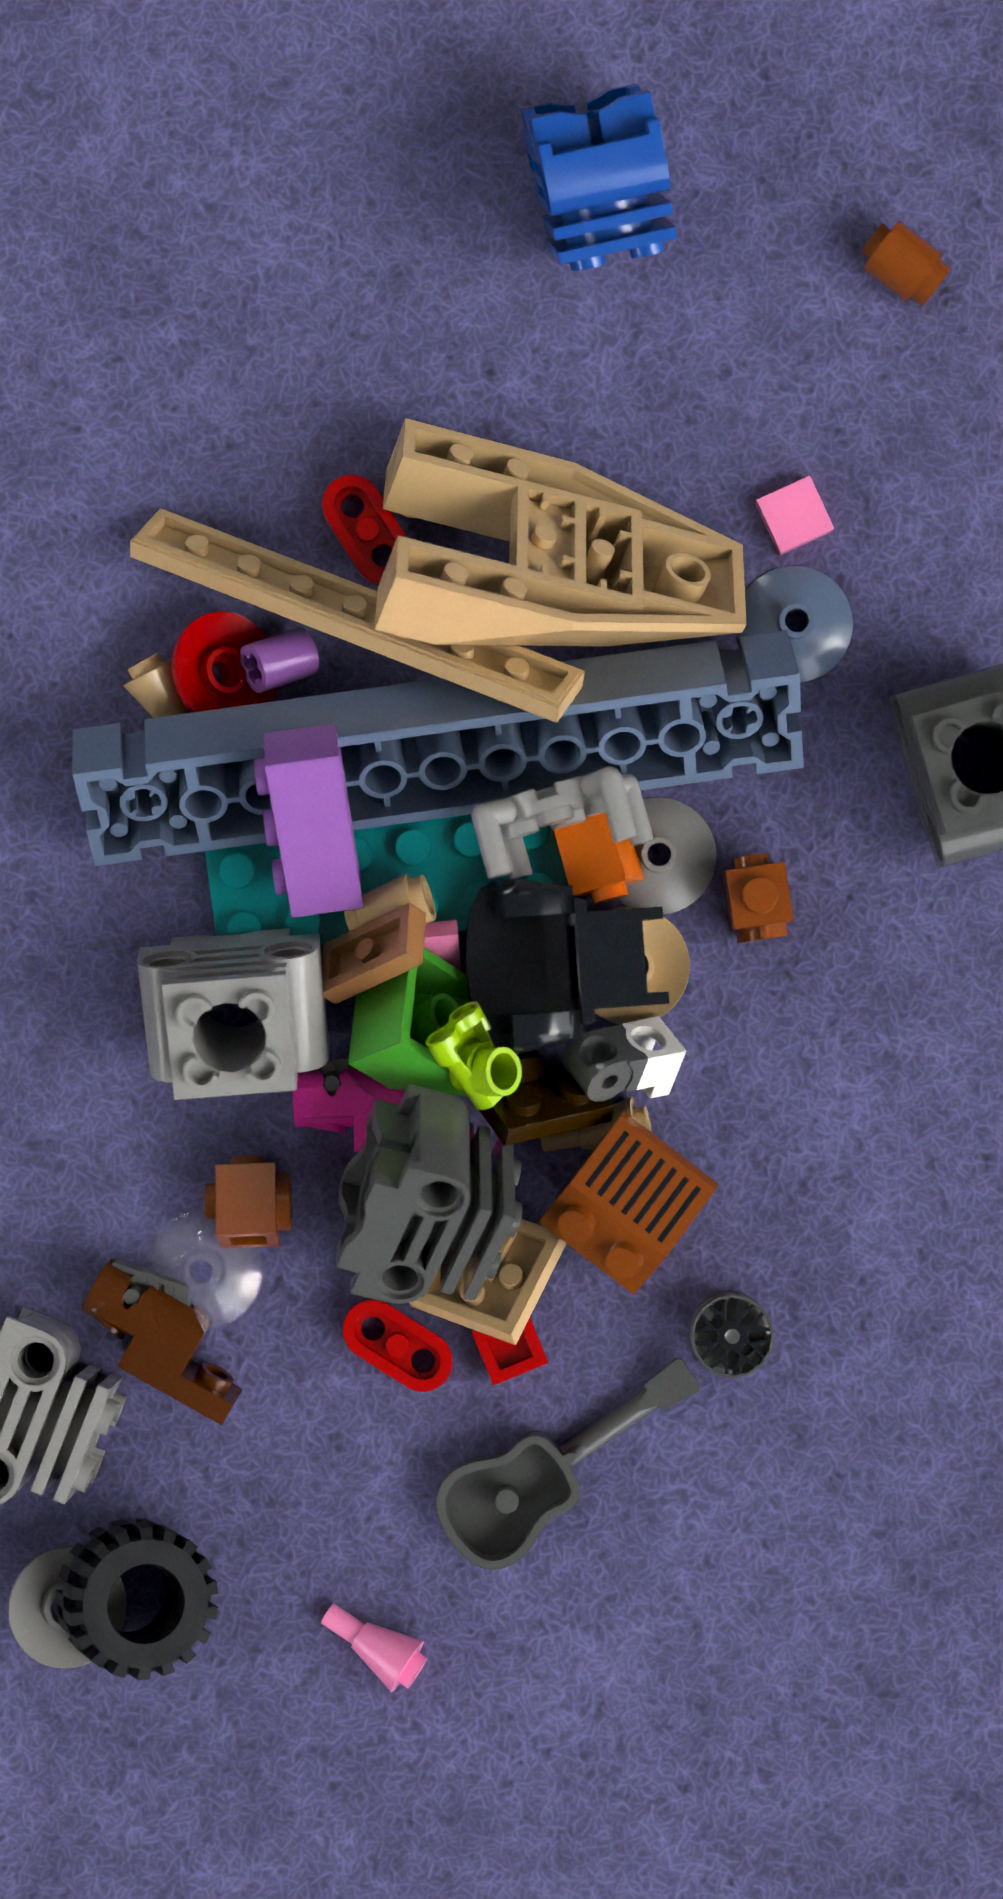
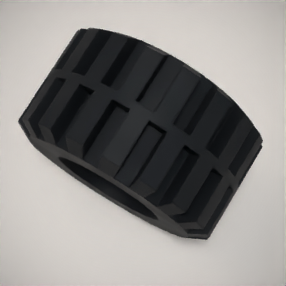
(176, 1625)

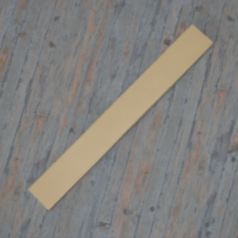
(348, 613)

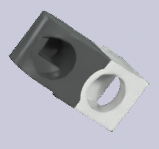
(624, 1059)

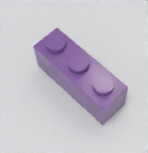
(309, 820)

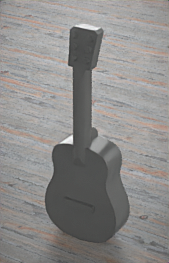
(504, 1499)

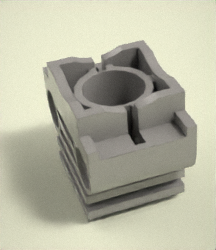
(259, 970)
(45, 1414)

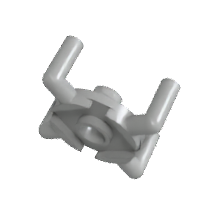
(505, 821)

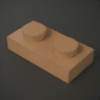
(373, 953)

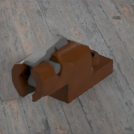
(164, 1335)

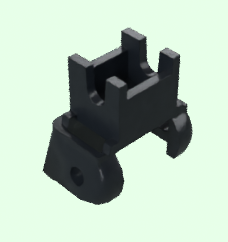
(547, 962)

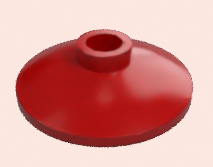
(218, 642)

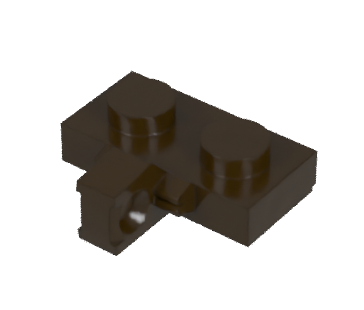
(544, 1105)

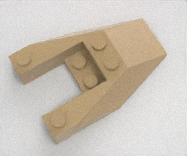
(583, 553)

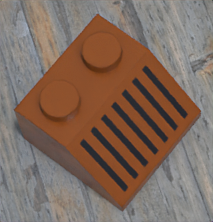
(628, 1203)

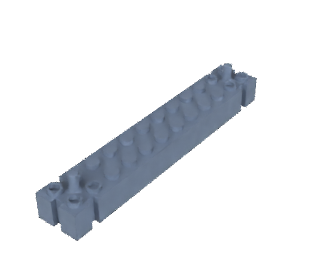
(443, 747)

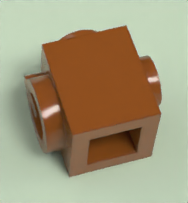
(757, 898)
(249, 1203)

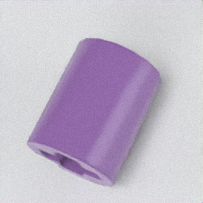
(279, 660)

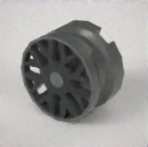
(731, 1334)

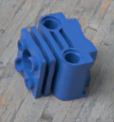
(600, 176)

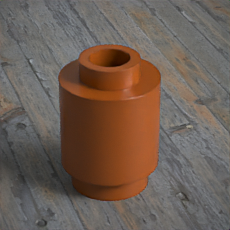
(904, 262)

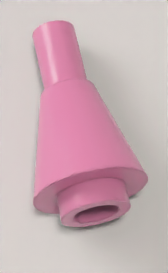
(386, 1652)

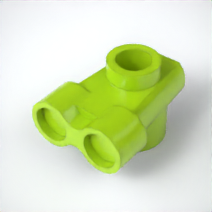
(472, 1060)

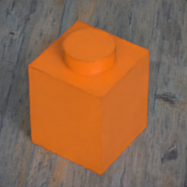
(596, 863)

